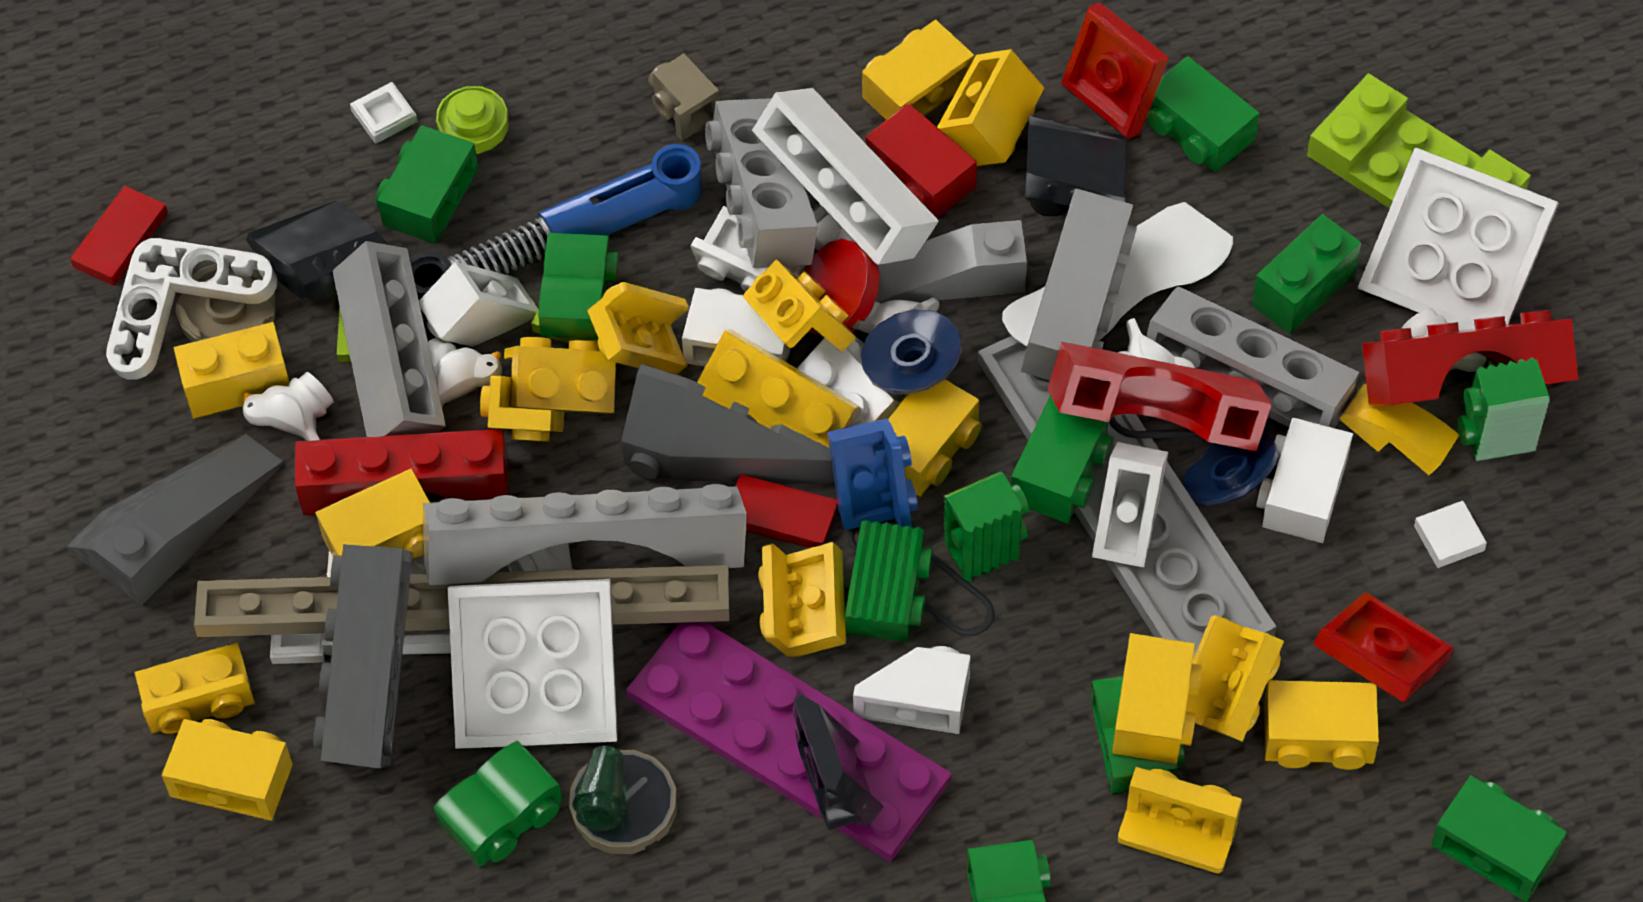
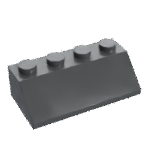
(365, 655)

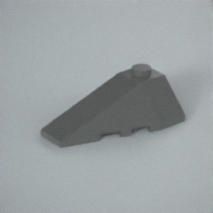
(691, 438)
(163, 525)

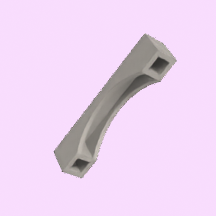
(482, 536)

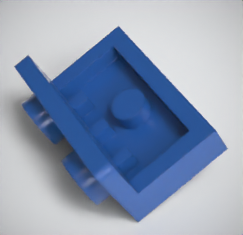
(871, 474)

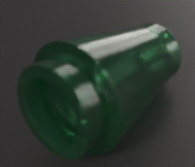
(601, 793)

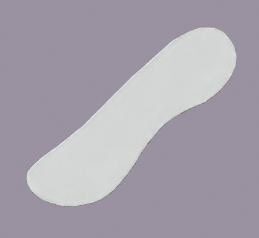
(1166, 252)

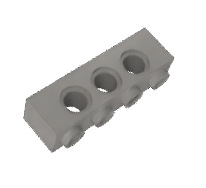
(761, 191)
(1222, 342)

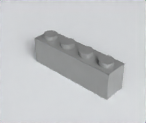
(1080, 279)
(388, 342)

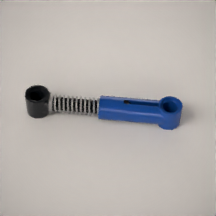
(590, 213)

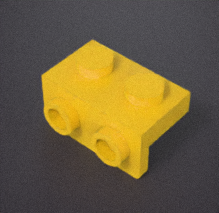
(794, 306)
(637, 328)
(560, 377)
(525, 423)
(803, 599)
(1233, 676)
(1179, 819)

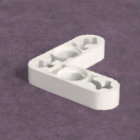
(163, 285)

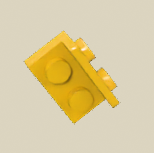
(194, 689)

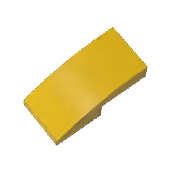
(1404, 425)

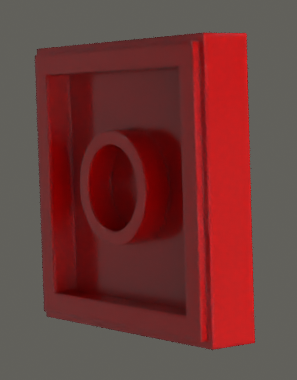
(1114, 70)
(1384, 646)

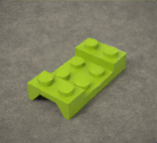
(1374, 137)

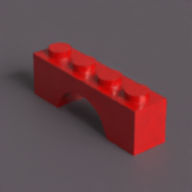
(1414, 368)
(1110, 383)
(445, 463)

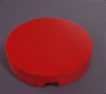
(847, 277)

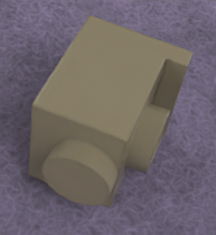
(684, 95)

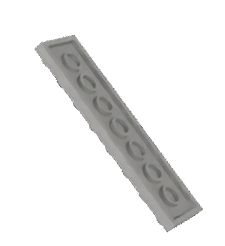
(1186, 565)

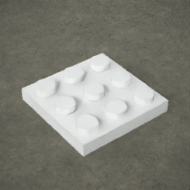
(1457, 242)
(532, 663)

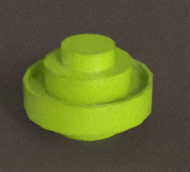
(474, 116)

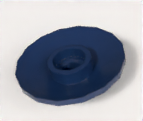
(911, 351)
(1229, 472)

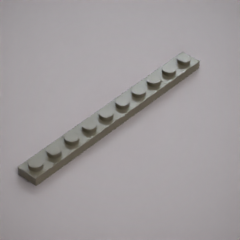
(302, 603)

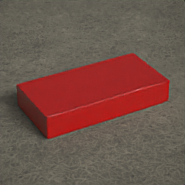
(118, 232)
(786, 512)

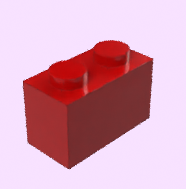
(924, 159)

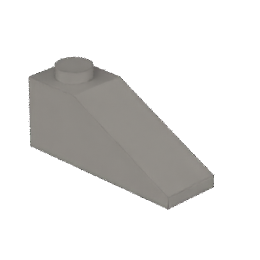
(960, 264)

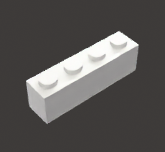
(845, 176)

